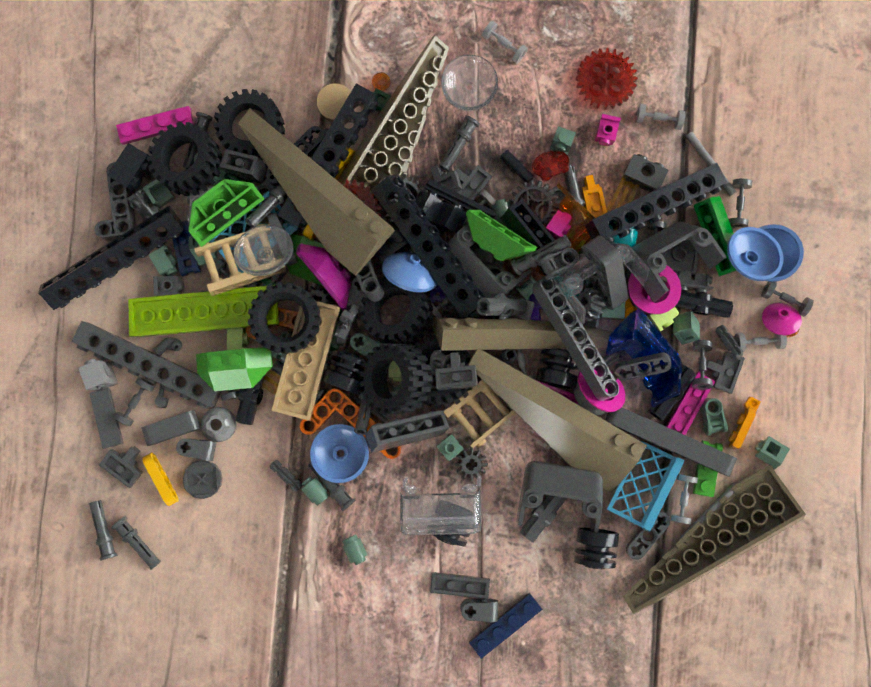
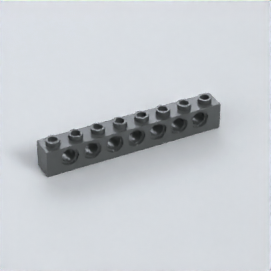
(88, 332)

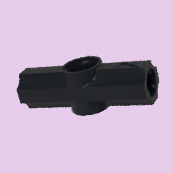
(705, 304)
(249, 400)
(660, 411)

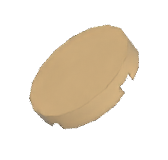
(331, 100)

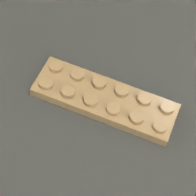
(305, 368)

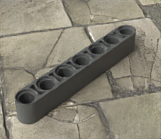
(583, 344)
(672, 441)

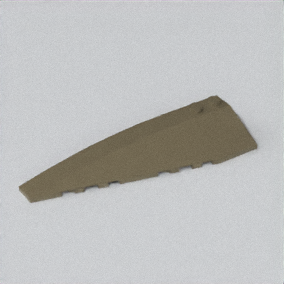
(390, 140)
(334, 214)
(498, 334)
(569, 429)
(743, 521)

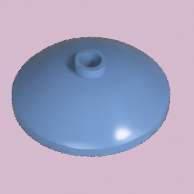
(791, 248)
(755, 254)
(408, 272)
(325, 457)

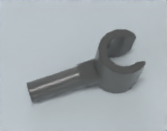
(161, 401)

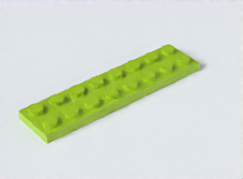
(194, 312)

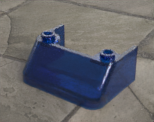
(641, 338)

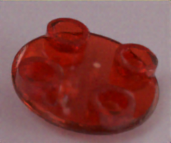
(550, 164)

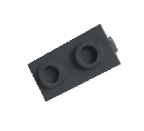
(140, 202)
(699, 284)

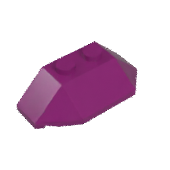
(328, 272)

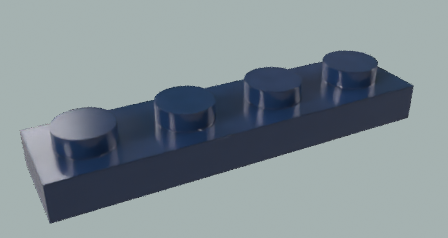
(505, 626)

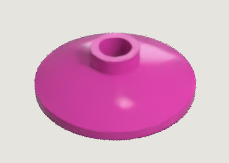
(777, 323)

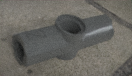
(502, 306)
(542, 517)

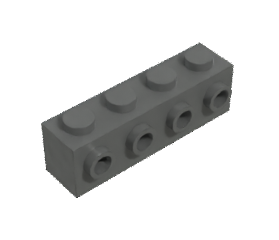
(406, 431)

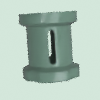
(526, 288)

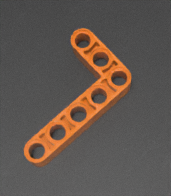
(340, 408)

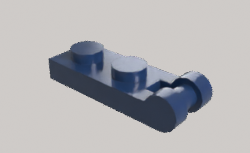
(183, 254)

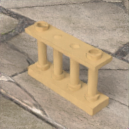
(236, 278)
(455, 411)

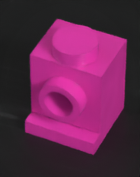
(607, 122)
(559, 224)

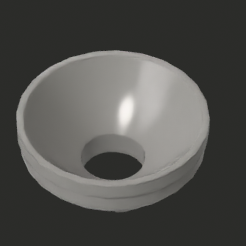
(227, 428)

